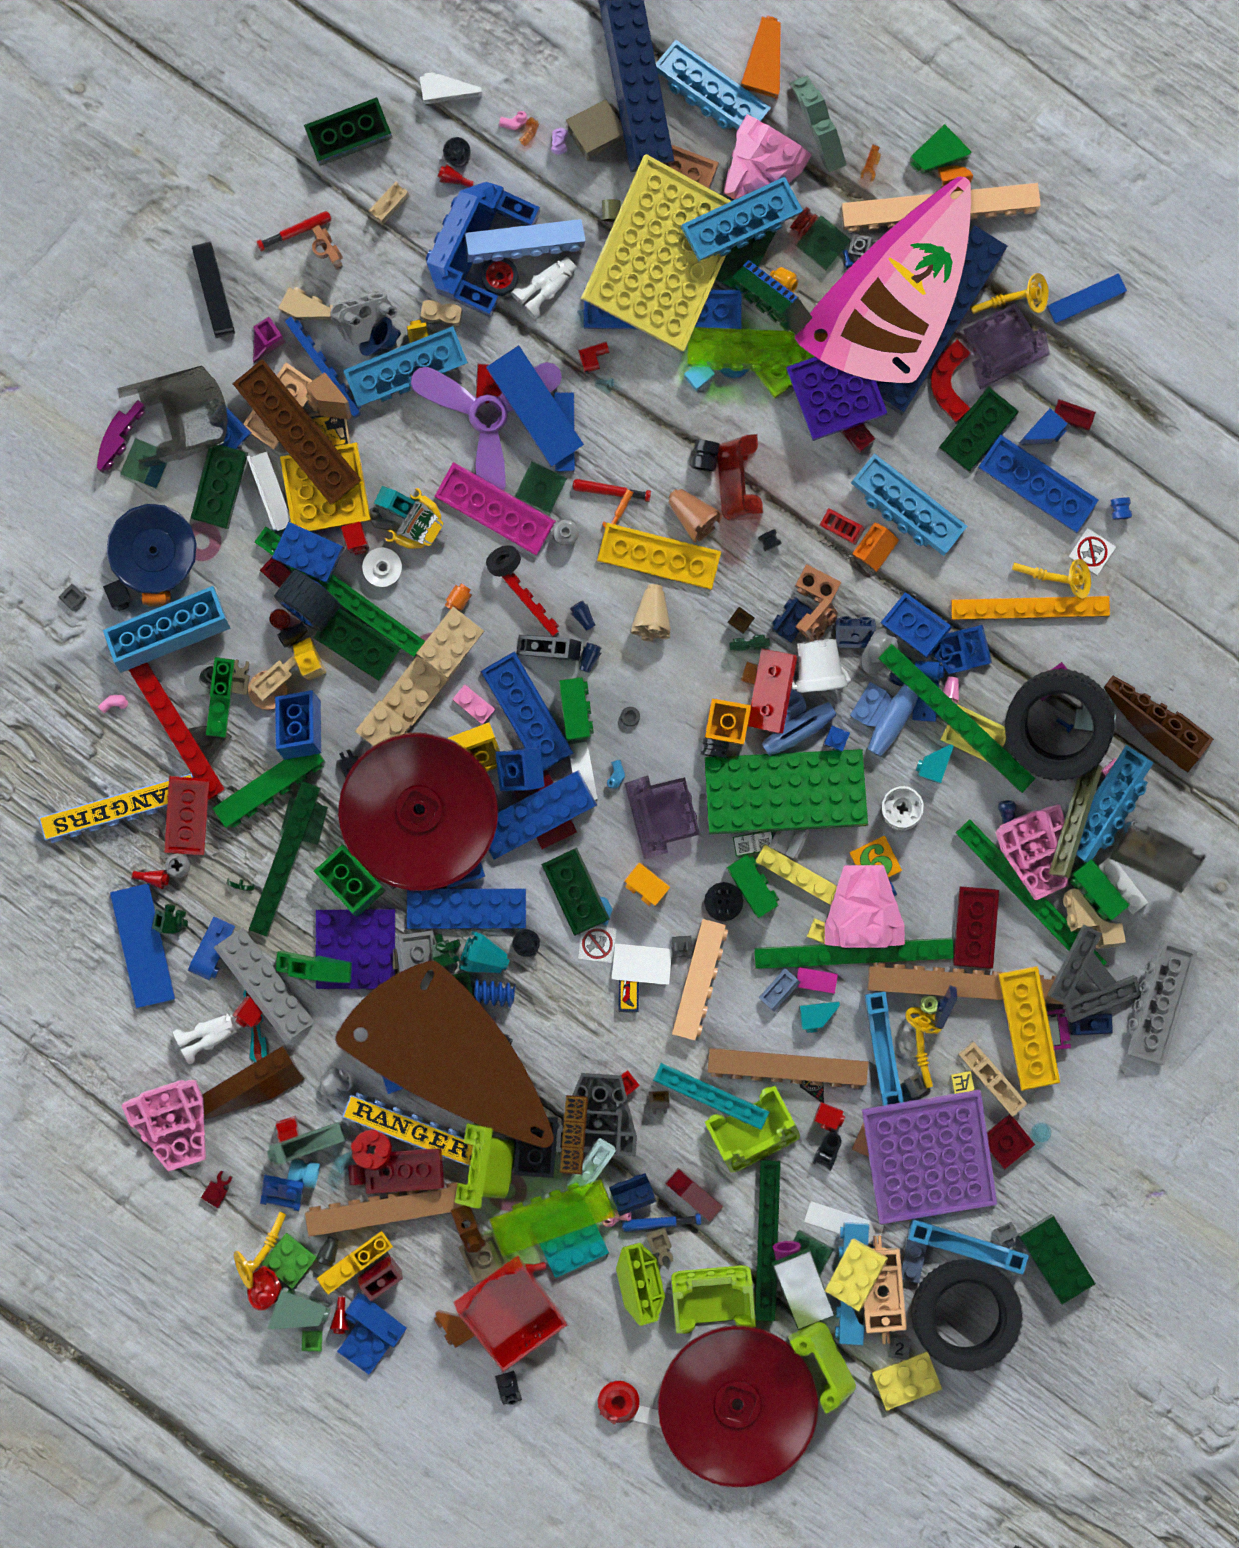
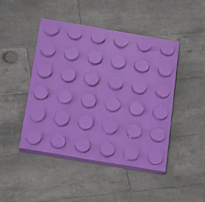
(929, 1156)

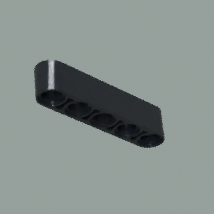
(213, 289)

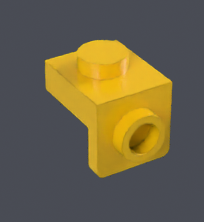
(416, 330)

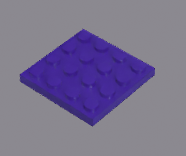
(833, 398)
(361, 940)

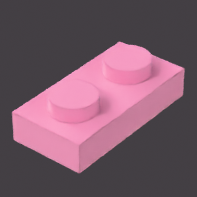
(473, 704)

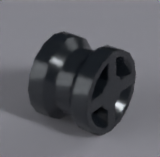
(769, 540)

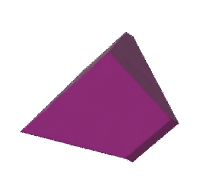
(266, 338)

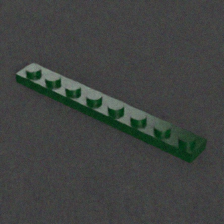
(285, 858)
(767, 1237)

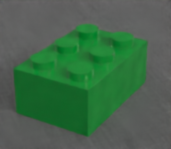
(576, 709)
(349, 881)
(753, 885)
(1098, 890)

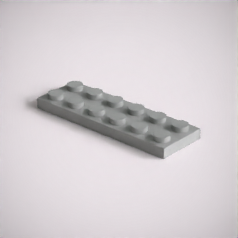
(264, 985)

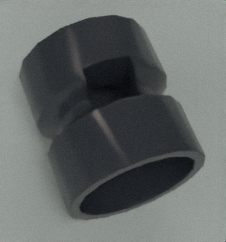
(705, 455)

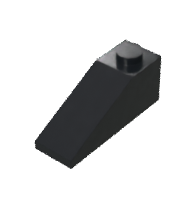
(549, 647)

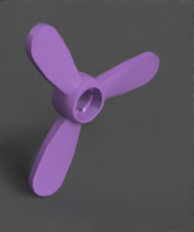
(449, 394)

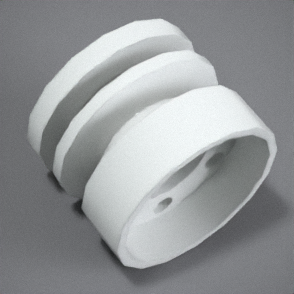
(902, 796)

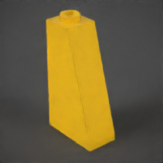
(308, 659)

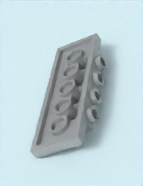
(1160, 1001)

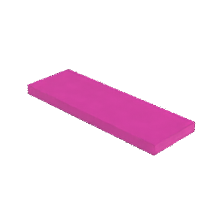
(495, 508)

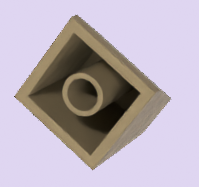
(595, 129)

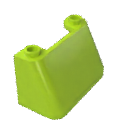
(745, 1144)
(713, 1297)
(819, 1340)

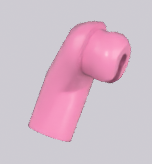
(514, 123)
(113, 700)
(612, 1221)

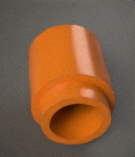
(458, 597)
(156, 600)

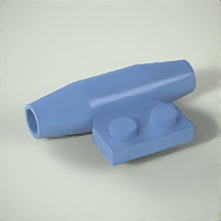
(885, 714)
(798, 724)

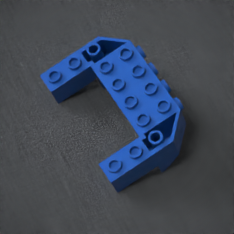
(472, 212)

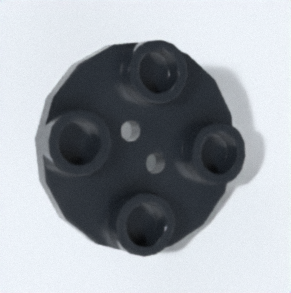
(723, 891)

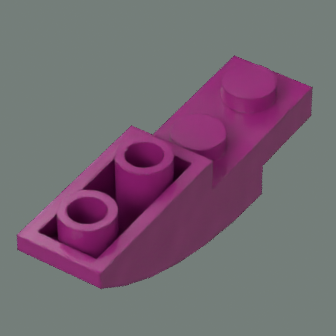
(112, 441)

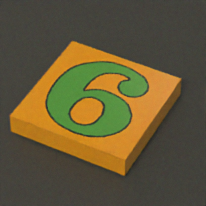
(877, 853)

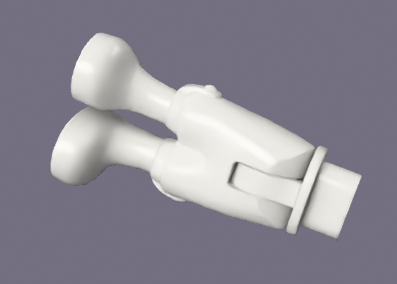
(548, 281)
(212, 1033)

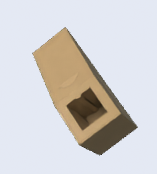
(302, 307)

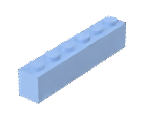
(524, 240)

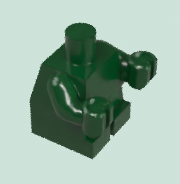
(167, 922)
(444, 951)

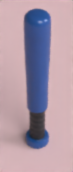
(661, 1222)

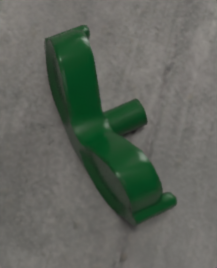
(240, 886)

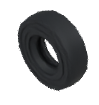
(506, 567)

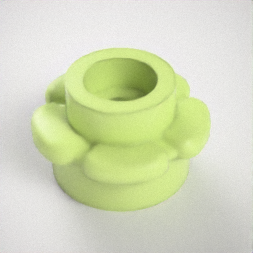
(924, 1004)

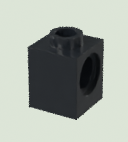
(118, 595)

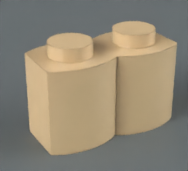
(447, 314)

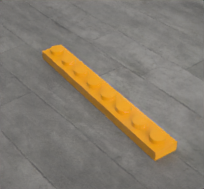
(1030, 608)

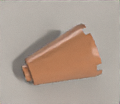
(694, 514)

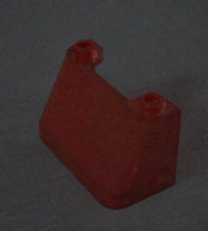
(734, 501)

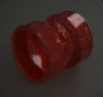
(276, 619)

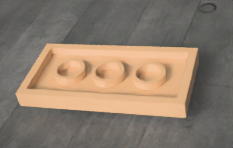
(296, 384)

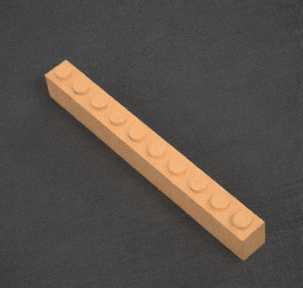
(984, 202)

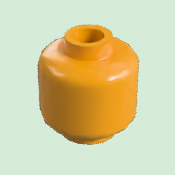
(785, 278)

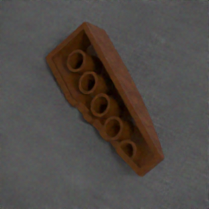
(1167, 731)
(253, 1084)

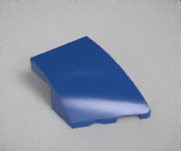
(963, 649)

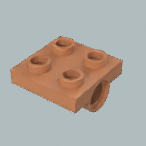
(324, 240)
(814, 625)

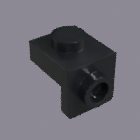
(508, 1388)

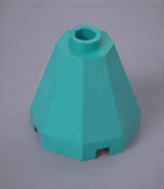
(483, 955)

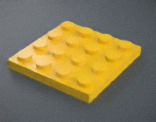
(308, 505)

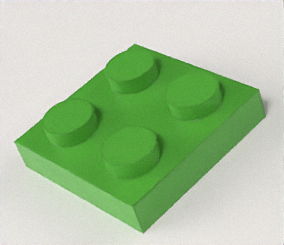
(289, 1260)

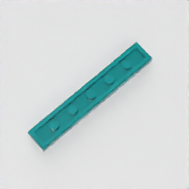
(711, 1096)

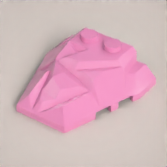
(762, 158)
(1030, 848)
(864, 910)
(170, 1122)

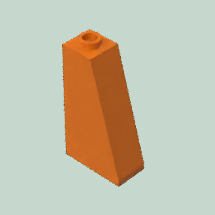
(763, 66)

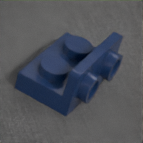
(785, 624)
(854, 632)
(632, 1194)

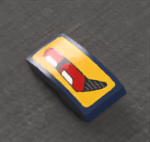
(628, 996)

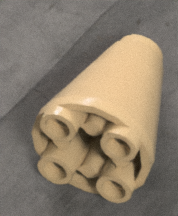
(652, 615)

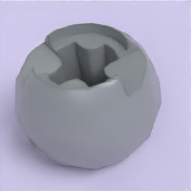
(171, 860)

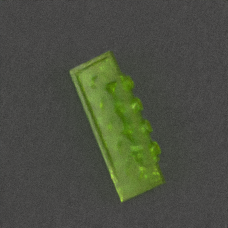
(743, 349)
(551, 1216)

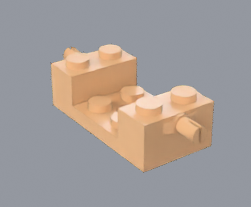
(886, 1312)

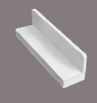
(270, 491)

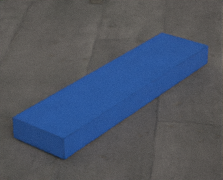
(1086, 298)
(566, 403)

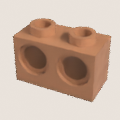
(820, 579)

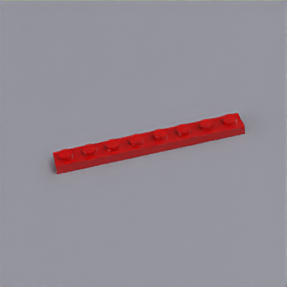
(176, 727)

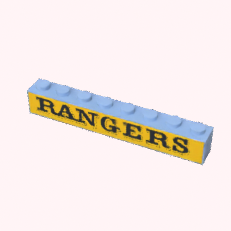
(105, 811)
(407, 1128)

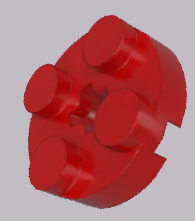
(382, 1151)

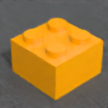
(727, 721)
(646, 884)

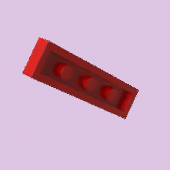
(526, 597)

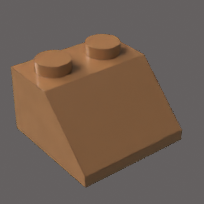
(327, 398)

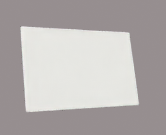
(641, 964)

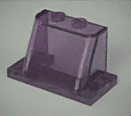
(1004, 345)
(661, 813)

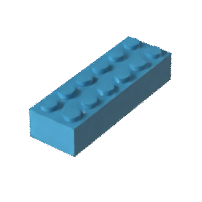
(166, 629)

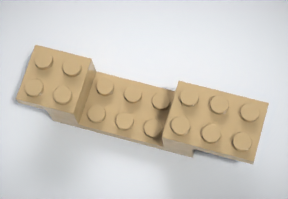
(422, 679)

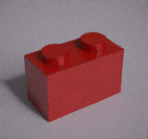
(355, 538)

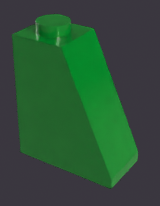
(939, 151)

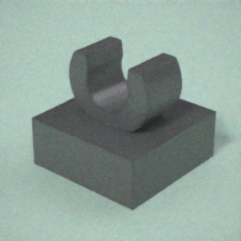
(682, 946)
(914, 1086)
(1006, 1234)

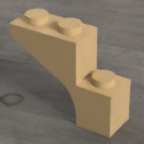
(1081, 913)

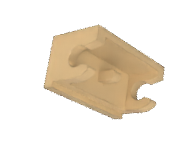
(389, 203)

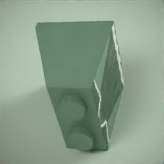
(298, 1310)

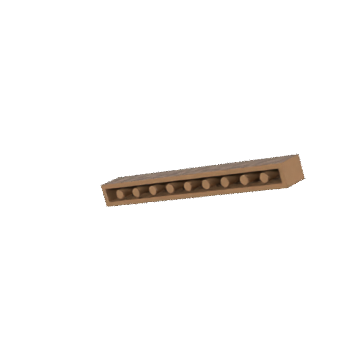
(938, 981)

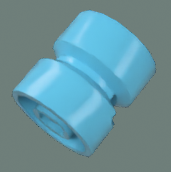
(304, 1172)

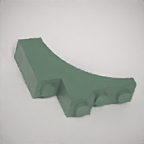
(819, 121)
(306, 1143)

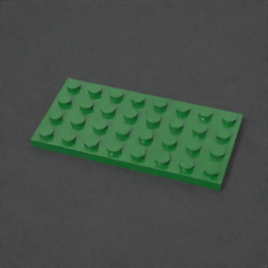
(786, 791)

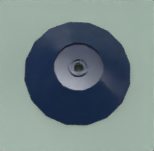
(131, 544)

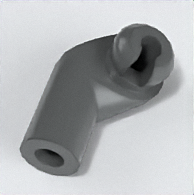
(377, 520)

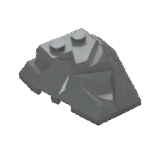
(607, 1114)

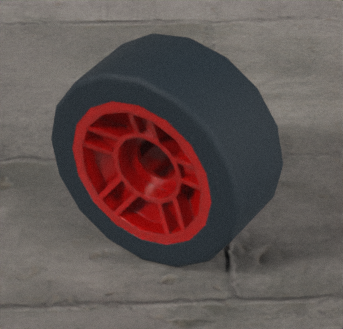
(503, 286)

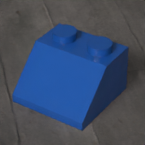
(1047, 429)
(520, 769)

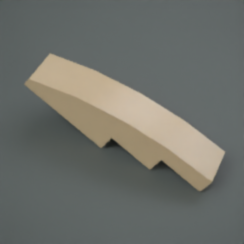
(992, 1079)

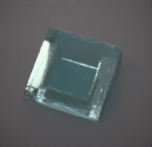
(342, 1161)

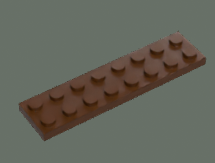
(297, 432)

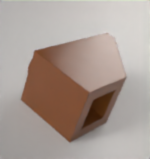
(454, 1326)

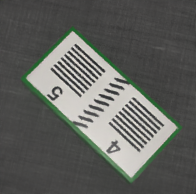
(751, 843)

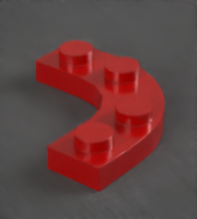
(941, 381)

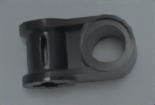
(827, 1151)

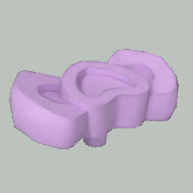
(558, 143)

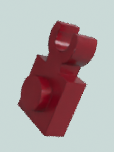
(216, 1192)

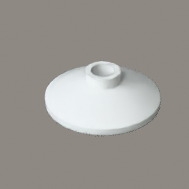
(374, 560)

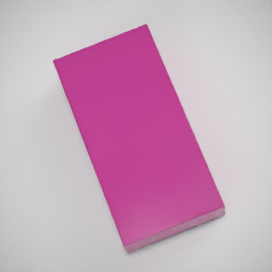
(817, 980)

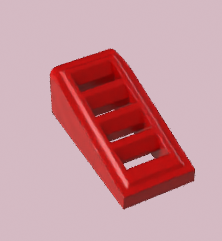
(857, 533)

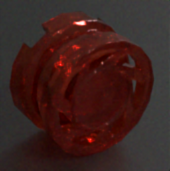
(802, 220)

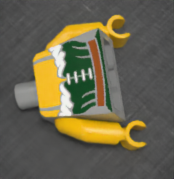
(420, 525)

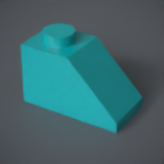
(394, 502)
(934, 764)
(816, 1015)

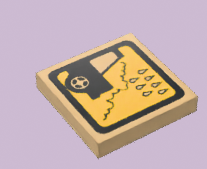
(334, 428)

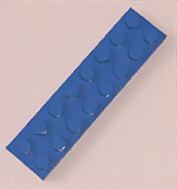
(719, 311)

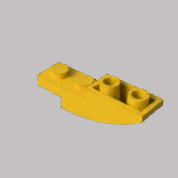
(354, 1262)

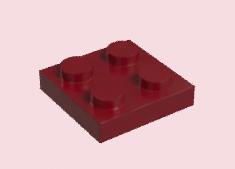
(1008, 1141)

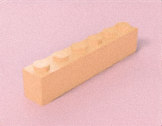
(698, 980)

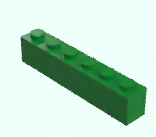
(265, 787)

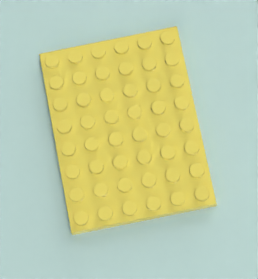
(647, 264)

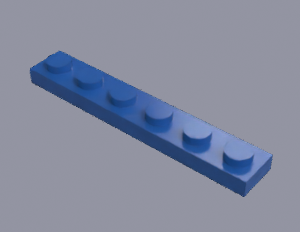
(319, 359)

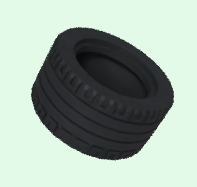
(1051, 765)
(996, 1345)

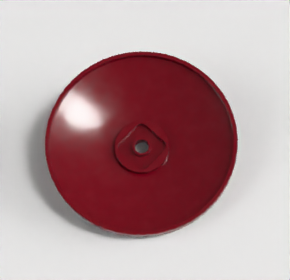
(411, 847)
(746, 1443)

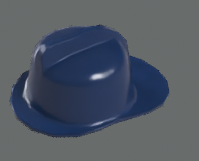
(382, 337)

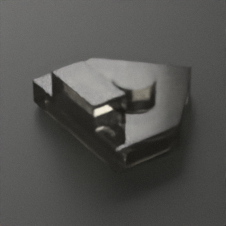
(210, 745)

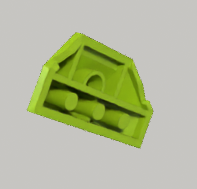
(640, 1283)

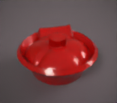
(265, 1289)
(618, 1402)

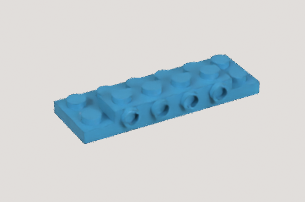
(708, 88)
(742, 220)
(393, 370)
(907, 506)
(1114, 802)

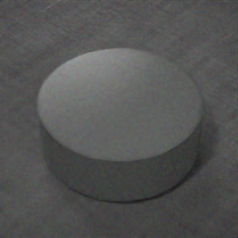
(630, 716)

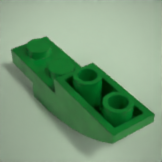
(220, 697)
(313, 968)

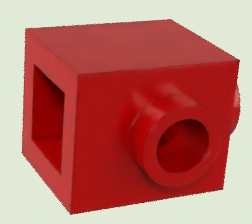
(248, 1013)
(829, 1117)

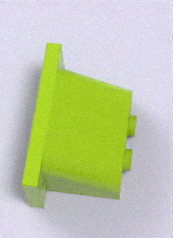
(489, 1167)

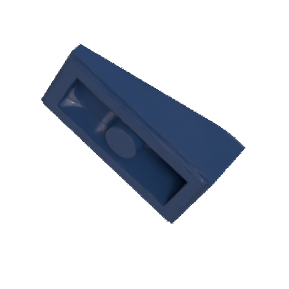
(1092, 1025)

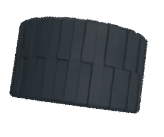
(307, 600)

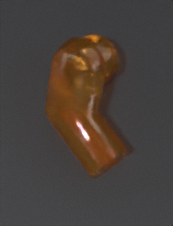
(530, 132)

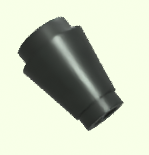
(328, 1252)

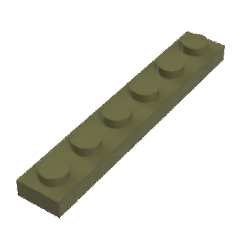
(1075, 823)

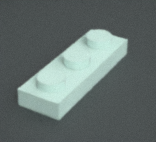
(594, 1162)

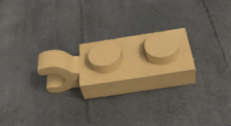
(273, 678)

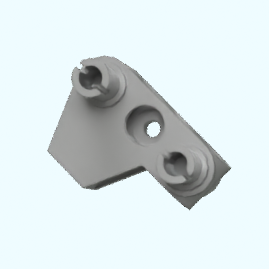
(356, 316)

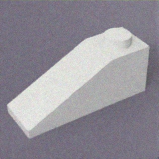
(443, 88)
(581, 761)

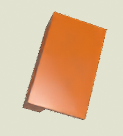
(876, 546)

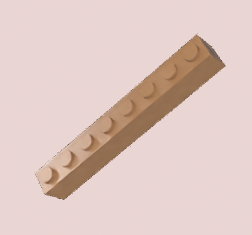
(787, 1067)
(380, 1211)

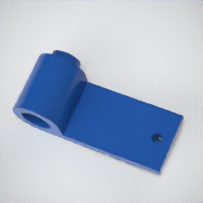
(934, 672)
(206, 958)
(375, 1319)

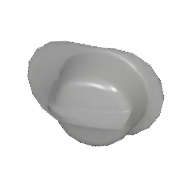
(878, 643)
(199, 678)

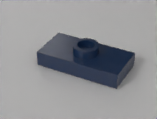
(945, 1007)

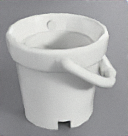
(819, 667)

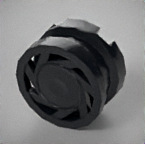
(457, 152)
(714, 748)
(526, 942)

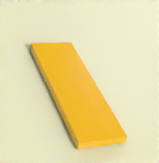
(659, 556)
(1029, 1028)

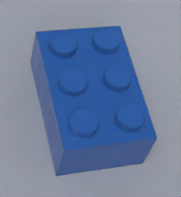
(308, 552)
(298, 724)

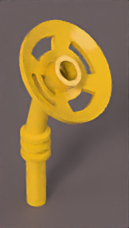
(1031, 293)
(1072, 579)
(922, 1024)
(246, 1267)

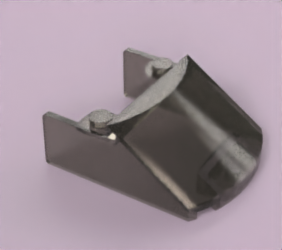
(191, 408)
(1155, 855)

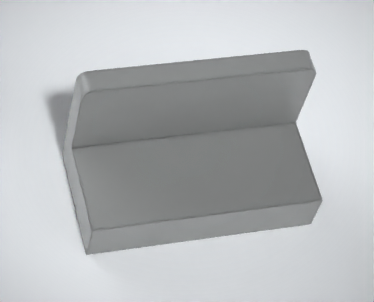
(789, 842)

